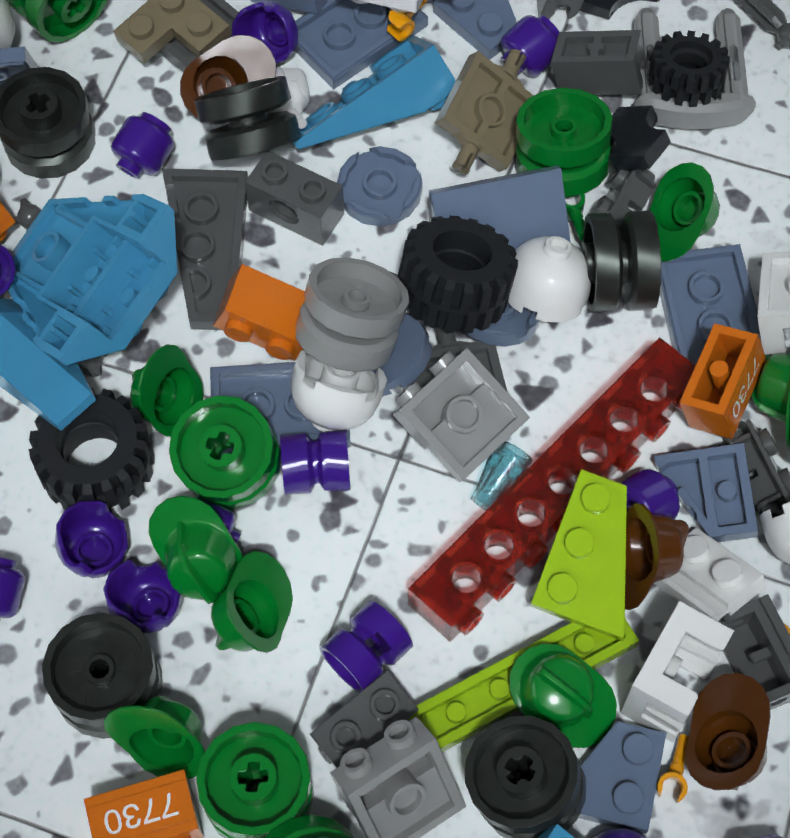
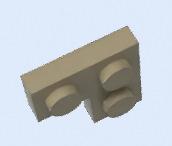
(163, 20)

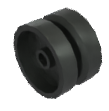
(45, 122)
(249, 125)
(622, 260)
(89, 650)
(518, 750)

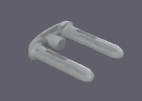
(734, 103)

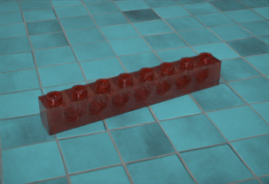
(450, 611)

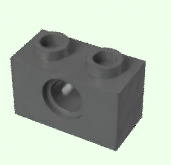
(295, 197)

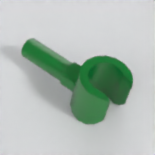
(575, 214)

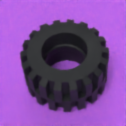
(457, 273)
(106, 482)

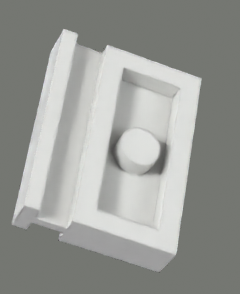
(712, 578)

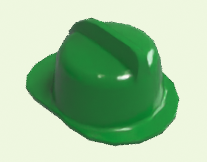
(684, 208)
(165, 388)
(773, 389)
(193, 547)
(253, 605)
(563, 691)
(158, 736)

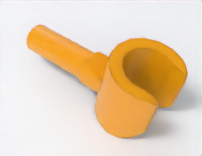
(401, 24)
(676, 769)

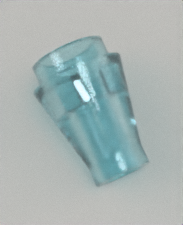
(499, 473)

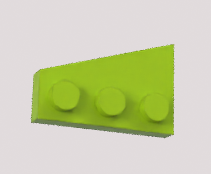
(588, 559)

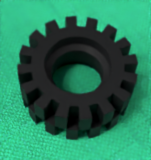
(688, 68)

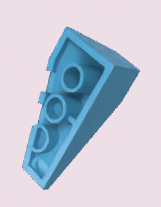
(402, 85)
(34, 377)

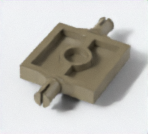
(485, 110)

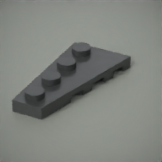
(208, 235)

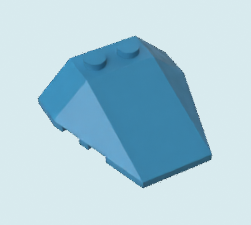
(93, 273)

